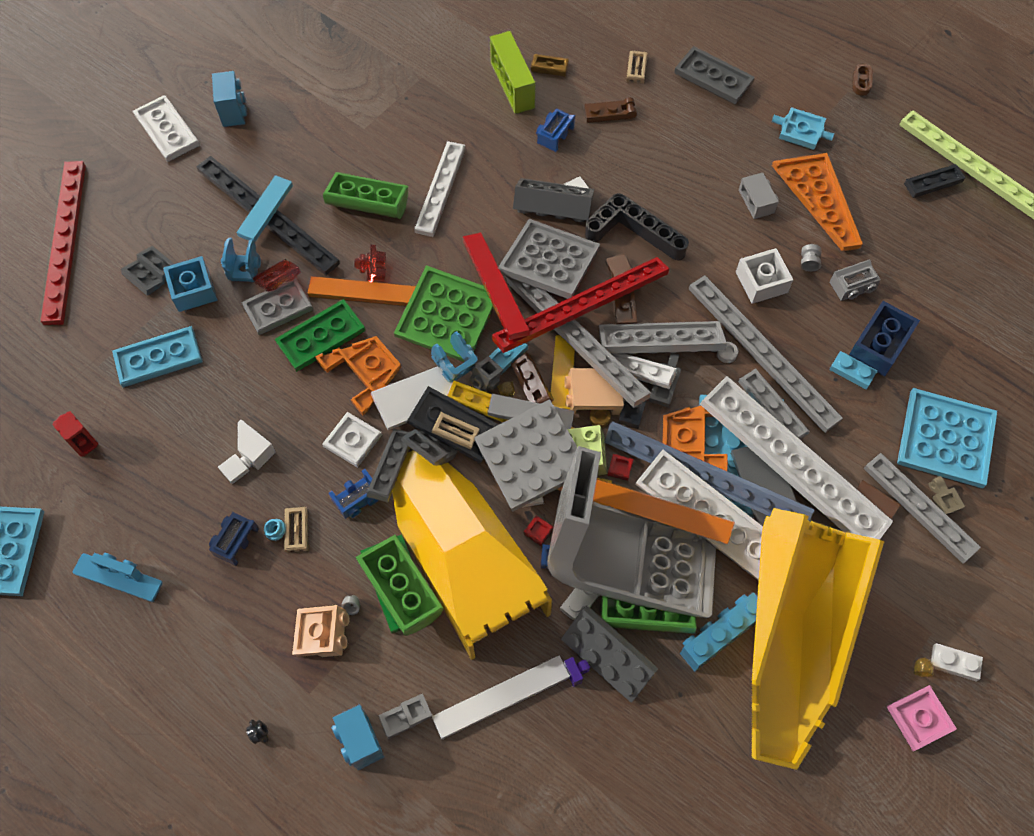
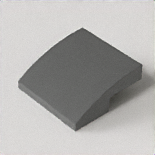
(147, 270)
(429, 447)

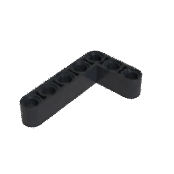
(640, 221)

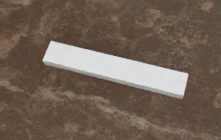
(440, 189)
(500, 697)

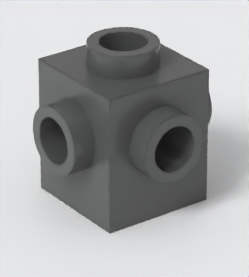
(486, 375)

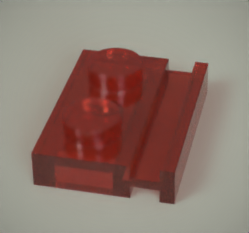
(276, 275)

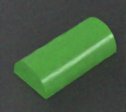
(366, 195)
(400, 585)
(631, 616)

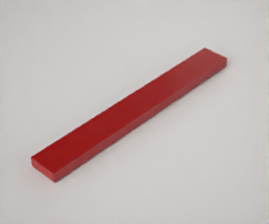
(496, 286)

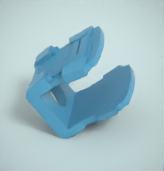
(232, 262)
(465, 351)

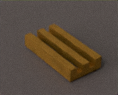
(550, 65)

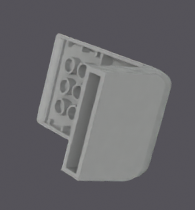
(626, 553)

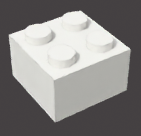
(764, 275)

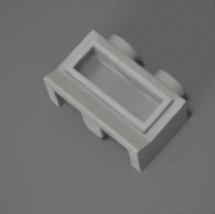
(855, 280)

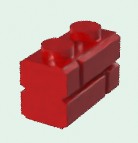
(75, 433)

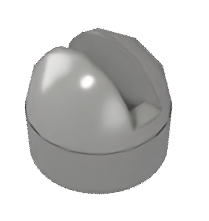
(346, 604)

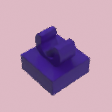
(576, 670)

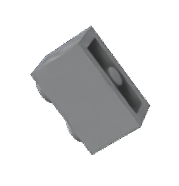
(758, 195)

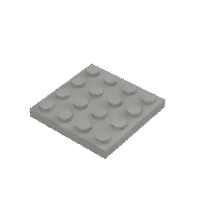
(549, 258)
(528, 454)

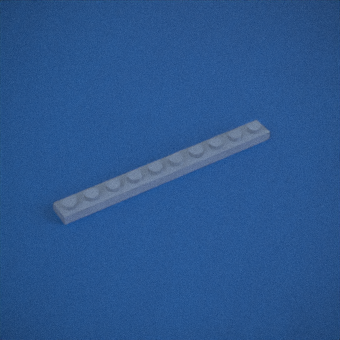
(721, 480)

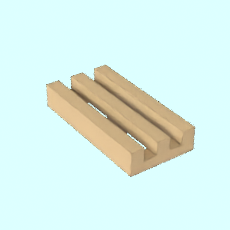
(635, 77)
(454, 438)
(296, 547)

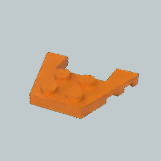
(371, 364)
(686, 433)

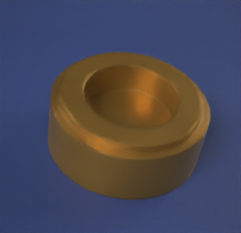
(600, 417)

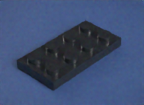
(428, 410)

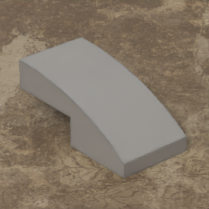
(405, 716)

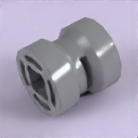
(811, 257)

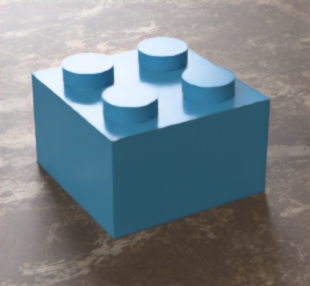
(229, 98)
(190, 284)
(358, 738)

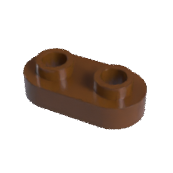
(862, 79)

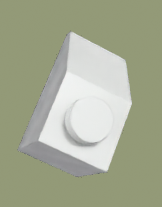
(253, 447)

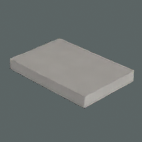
(277, 306)

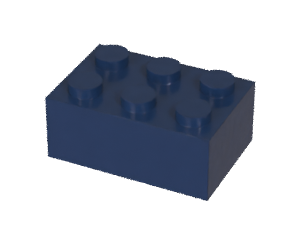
(884, 338)

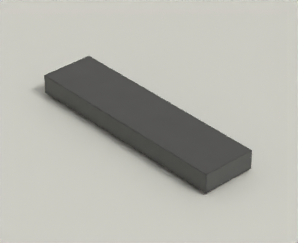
(389, 467)

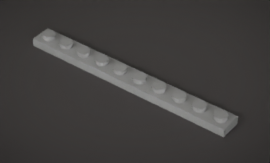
(587, 346)
(765, 354)

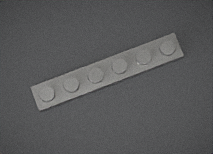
(922, 508)

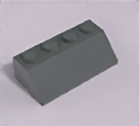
(553, 199)

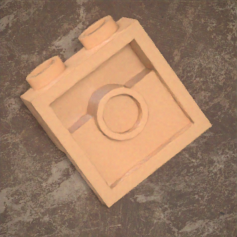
(320, 631)

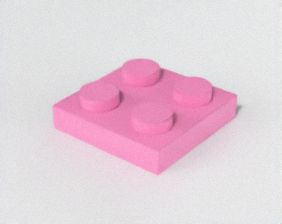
(921, 718)

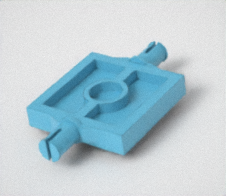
(802, 128)

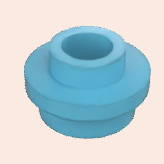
(270, 528)

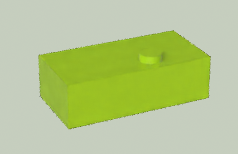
(512, 72)

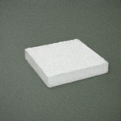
(352, 439)

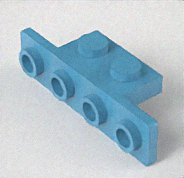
(117, 575)

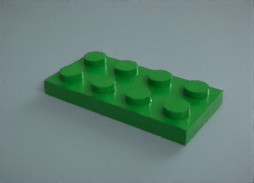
(320, 335)

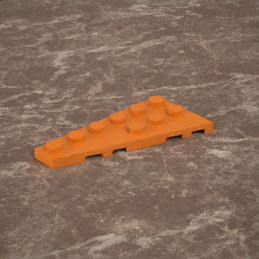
(819, 191)

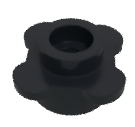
(257, 731)

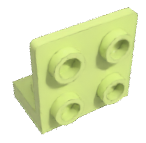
(591, 438)

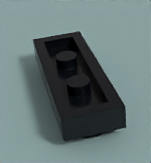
(934, 180)

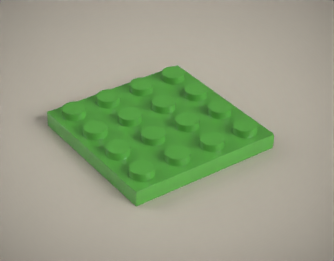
(440, 308)

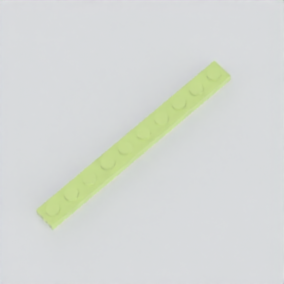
(970, 162)

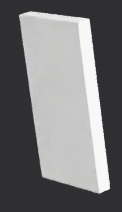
(166, 128)
(400, 398)

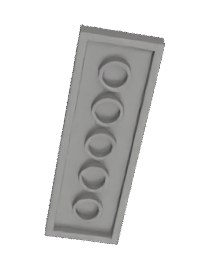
(662, 337)

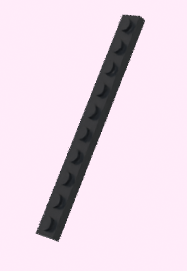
(279, 223)

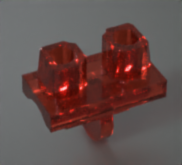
(369, 264)

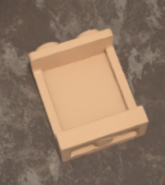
(591, 392)

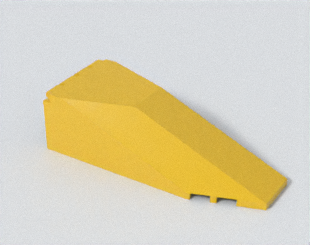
(464, 550)
(805, 630)

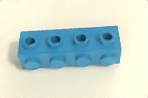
(722, 633)

